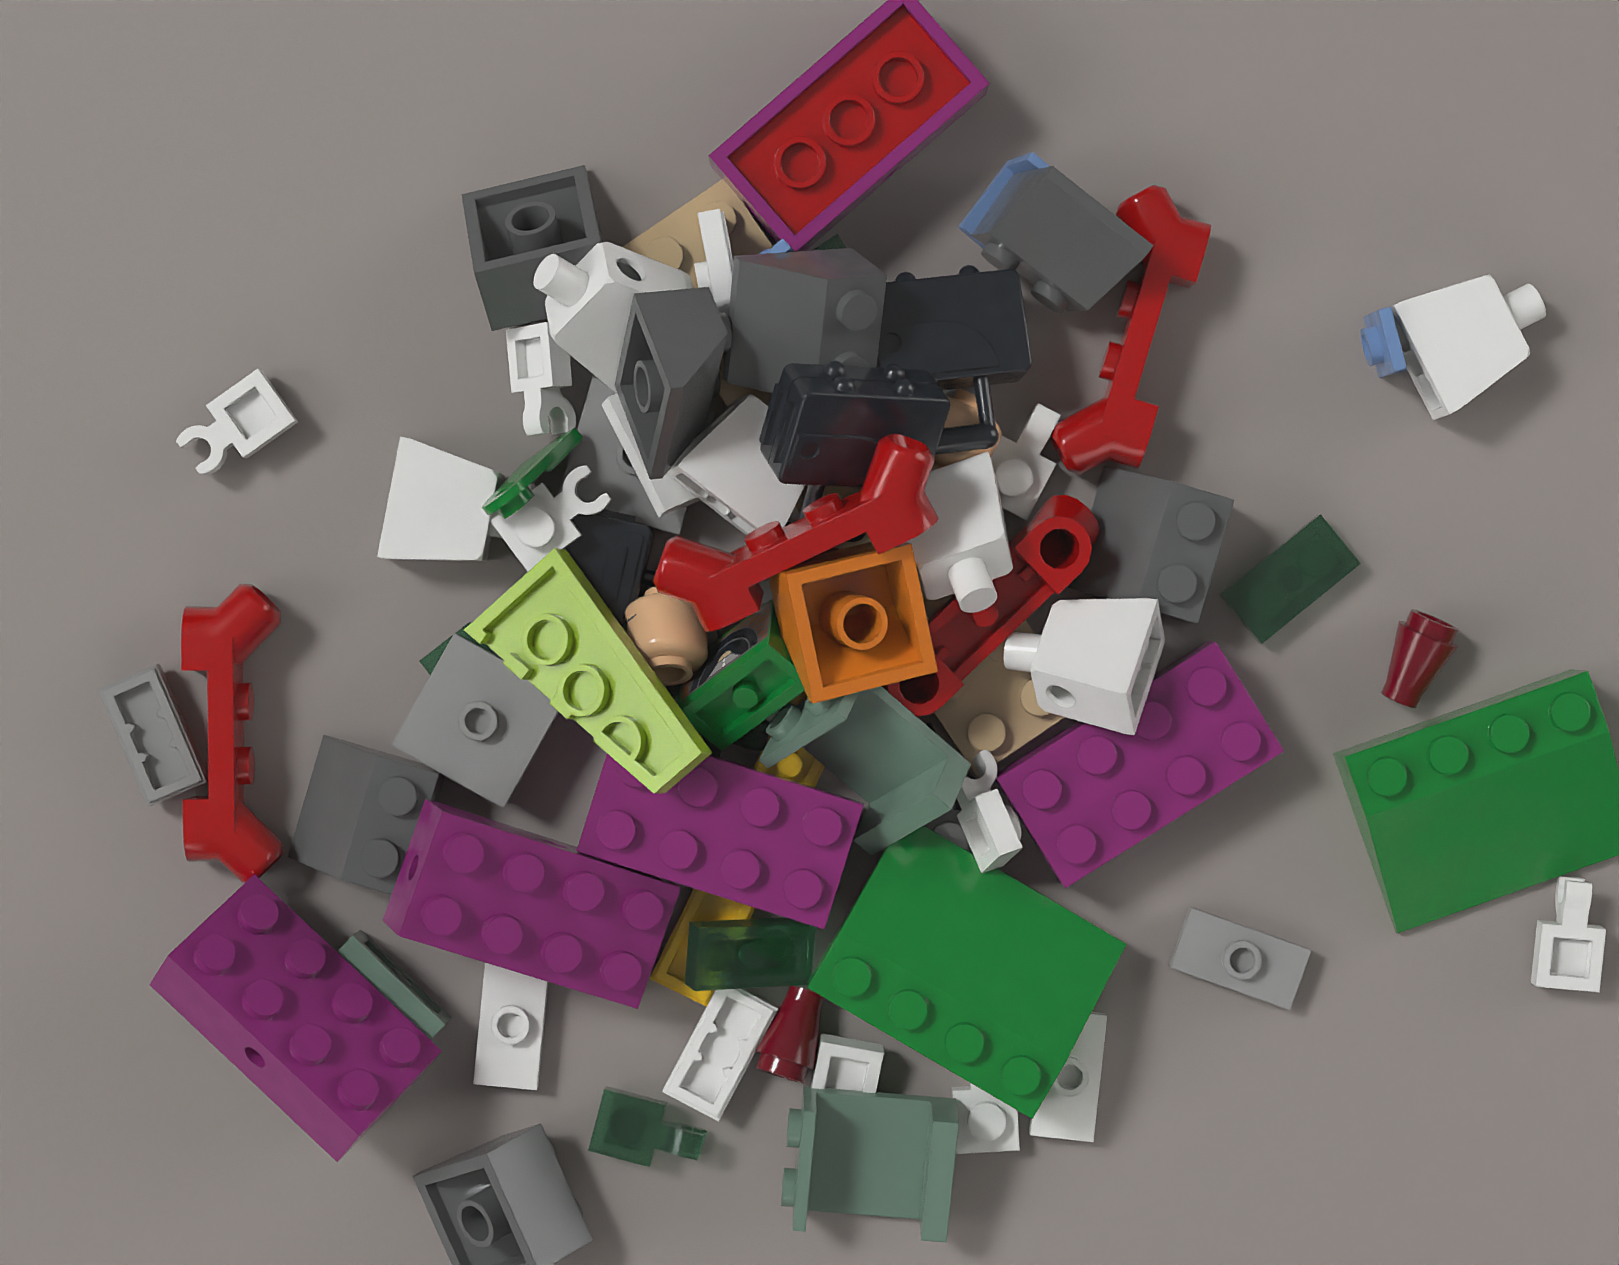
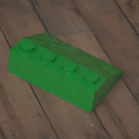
(1486, 798)
(968, 968)

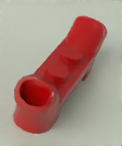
(1118, 423)
(1044, 562)
(726, 584)
(219, 642)

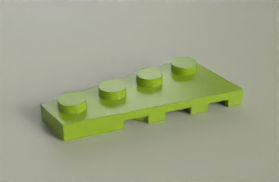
(580, 657)

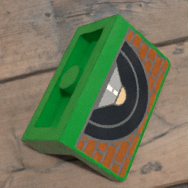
(741, 680)

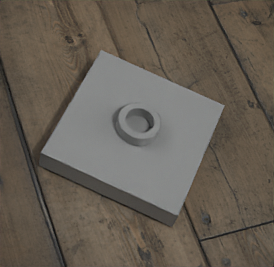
(612, 468)
(476, 721)

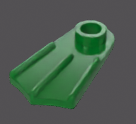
(515, 491)

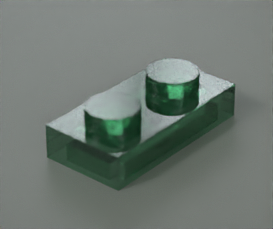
(1289, 579)
(749, 953)

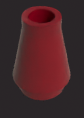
(1417, 657)
(792, 1037)

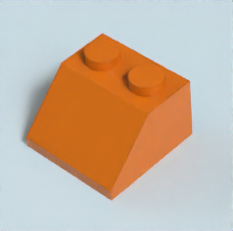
(854, 620)

